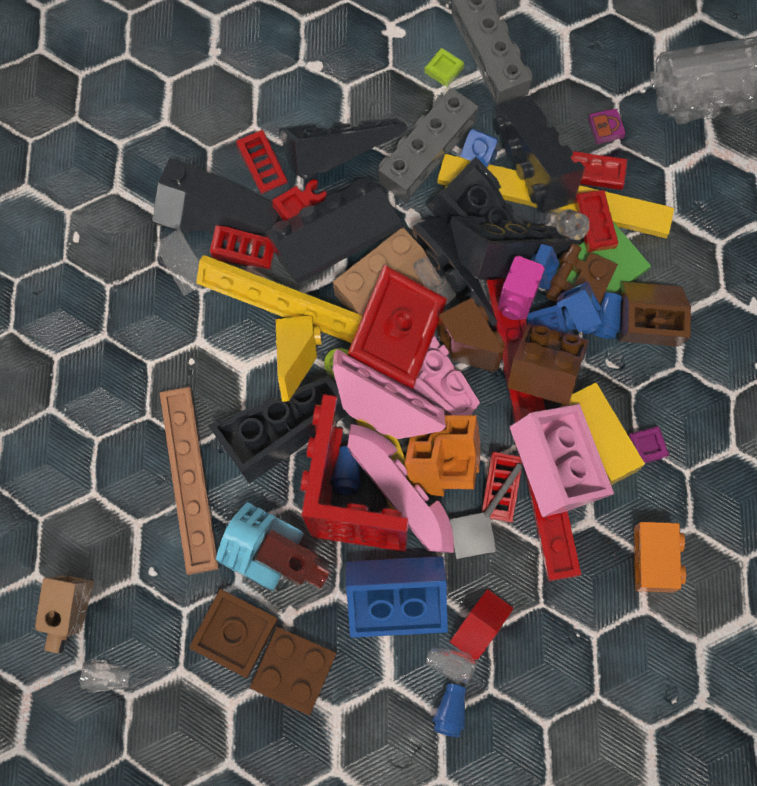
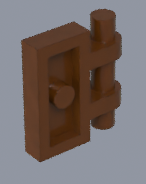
(595, 270)

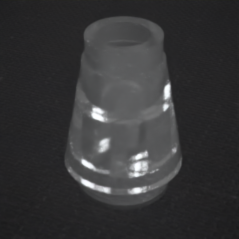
(452, 664)
(102, 676)

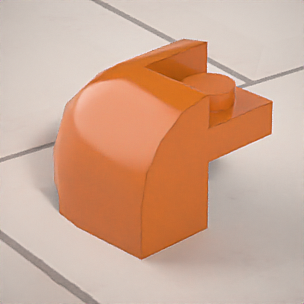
(445, 457)

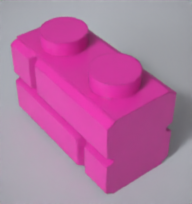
(520, 288)

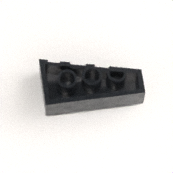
(538, 155)
(274, 430)

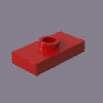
(602, 170)
(601, 227)

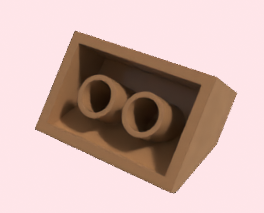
(358, 282)

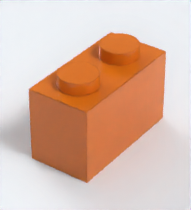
(658, 557)

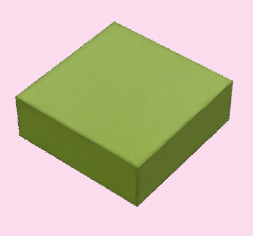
(444, 67)

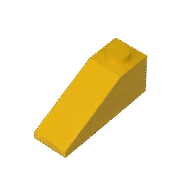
(295, 351)

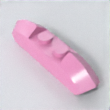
(427, 523)

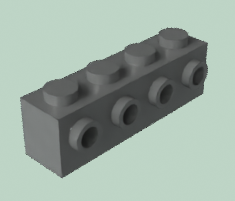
(492, 49)
(427, 144)

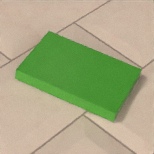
(629, 260)

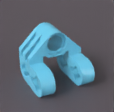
(244, 538)

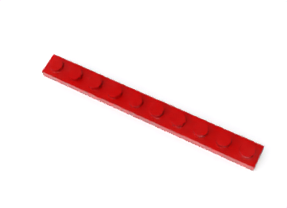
(553, 530)

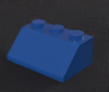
(396, 597)

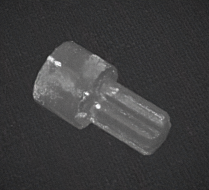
(569, 223)
(432, 280)

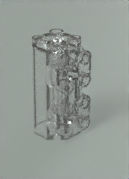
(705, 79)

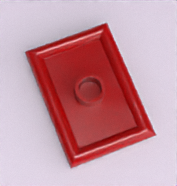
(397, 327)

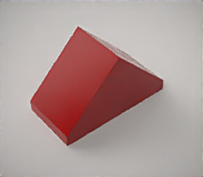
(481, 624)

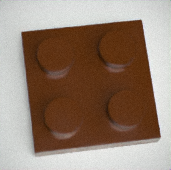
(233, 633)
(293, 671)

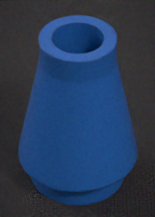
(612, 315)
(346, 474)
(450, 714)

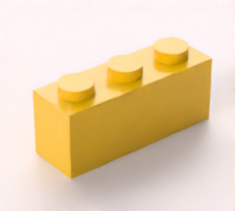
(611, 440)

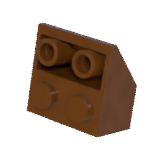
(654, 314)
(469, 337)
(547, 364)

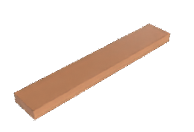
(189, 481)

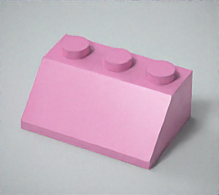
(560, 459)

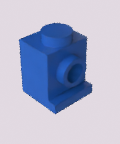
(581, 308)

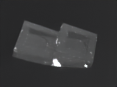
(179, 261)

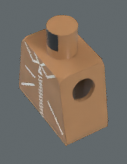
(62, 609)

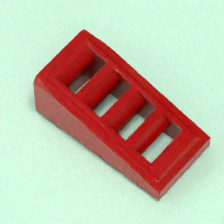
(251, 141)
(244, 238)
(504, 460)

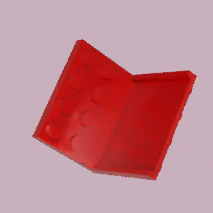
(340, 524)

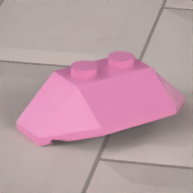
(383, 401)

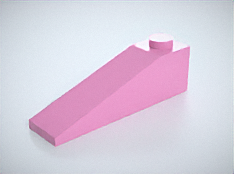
(444, 385)

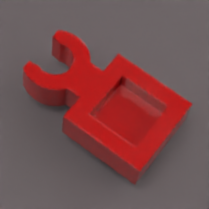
(293, 201)

